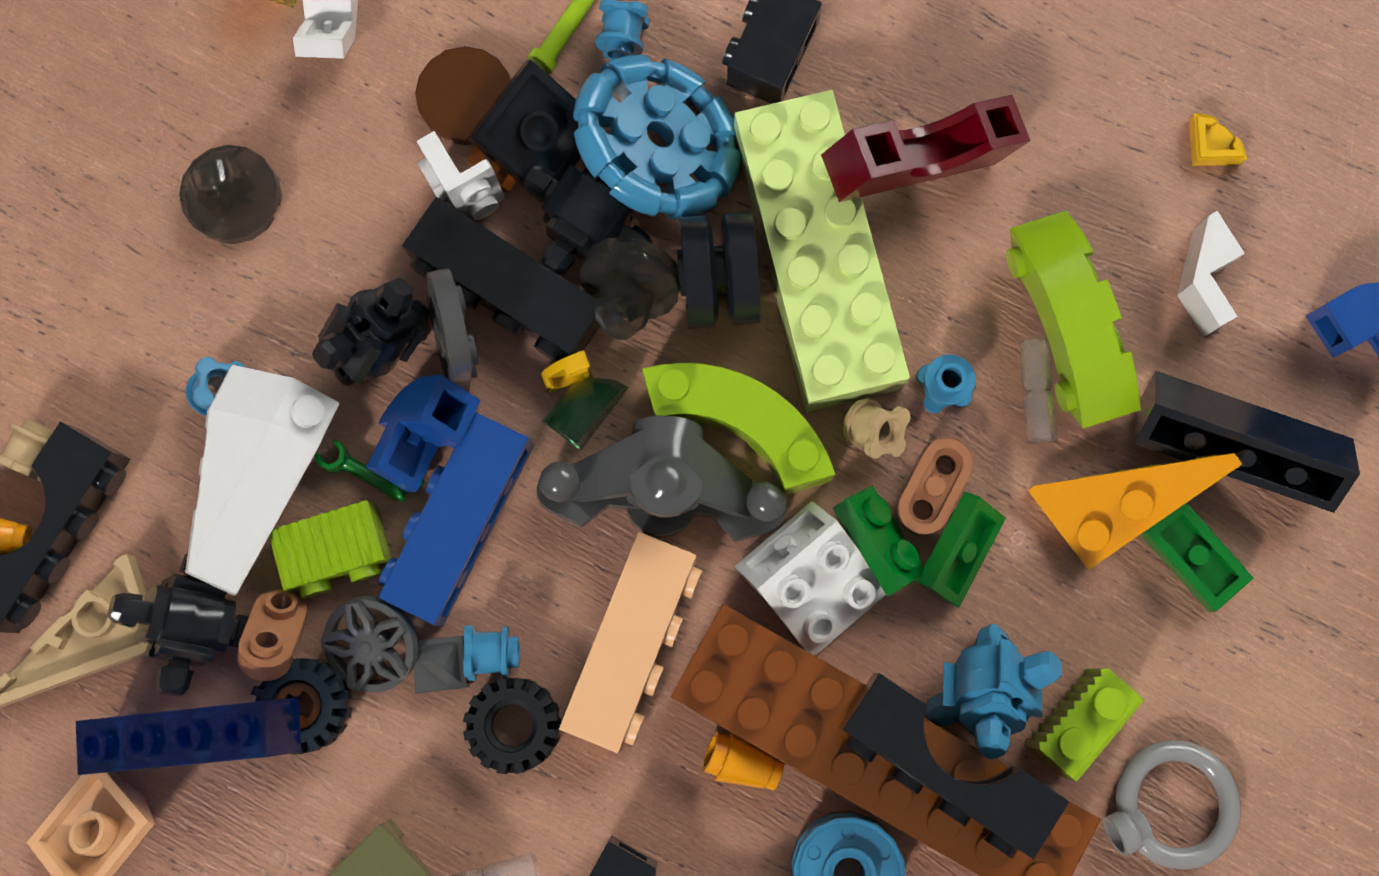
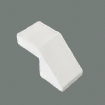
(327, 28)
(1209, 251)

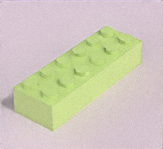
(819, 255)

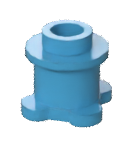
(622, 28)
(206, 373)
(937, 393)
(489, 652)

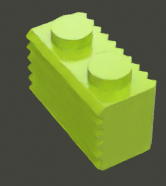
(330, 548)
(1084, 722)

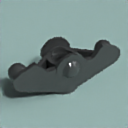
(663, 481)

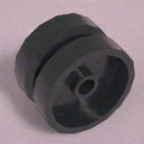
(719, 269)

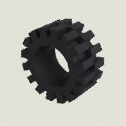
(480, 725)

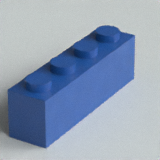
(455, 520)

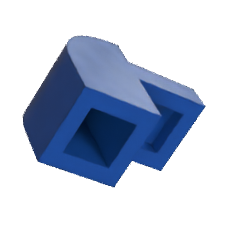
(1349, 320)
(416, 423)

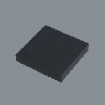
(529, 126)

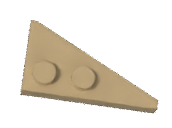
(80, 640)

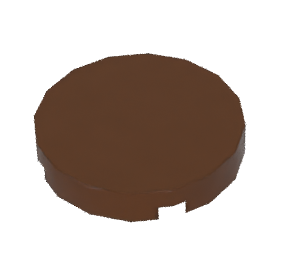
(459, 90)

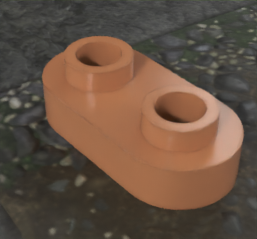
(933, 488)
(276, 624)

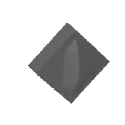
(440, 665)

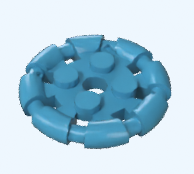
(664, 112)

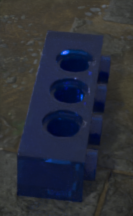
(188, 736)

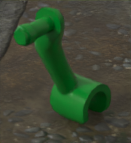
(359, 470)

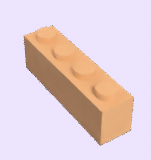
(629, 643)

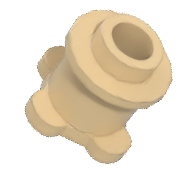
(876, 428)
(24, 447)

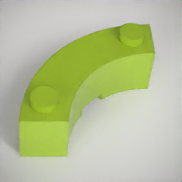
(1078, 318)
(749, 411)

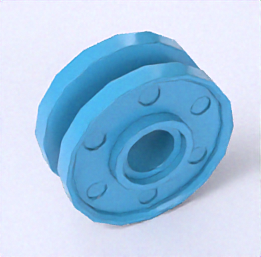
(846, 836)

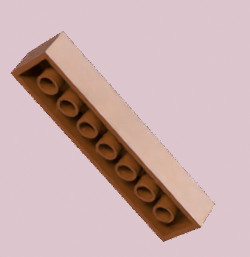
(793, 711)

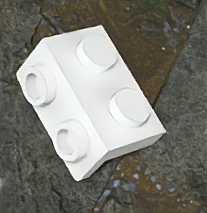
(470, 192)

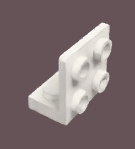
(812, 577)

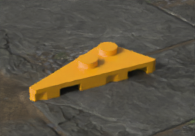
(1112, 509)

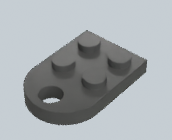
(447, 313)

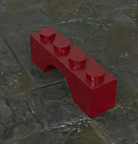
(886, 158)

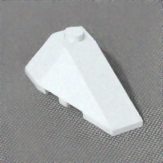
(253, 457)

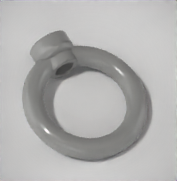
(1132, 832)

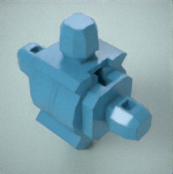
(993, 690)

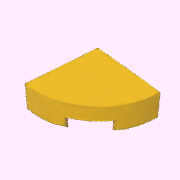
(1213, 143)
(566, 372)

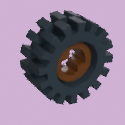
(328, 699)

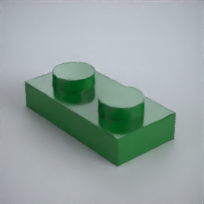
(879, 540)
(961, 549)
(1197, 557)

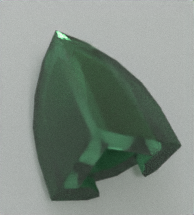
(584, 409)

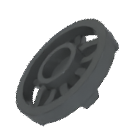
(370, 644)

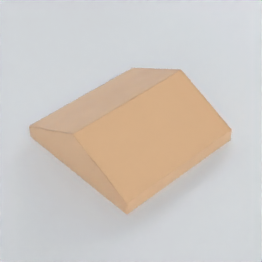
(93, 827)

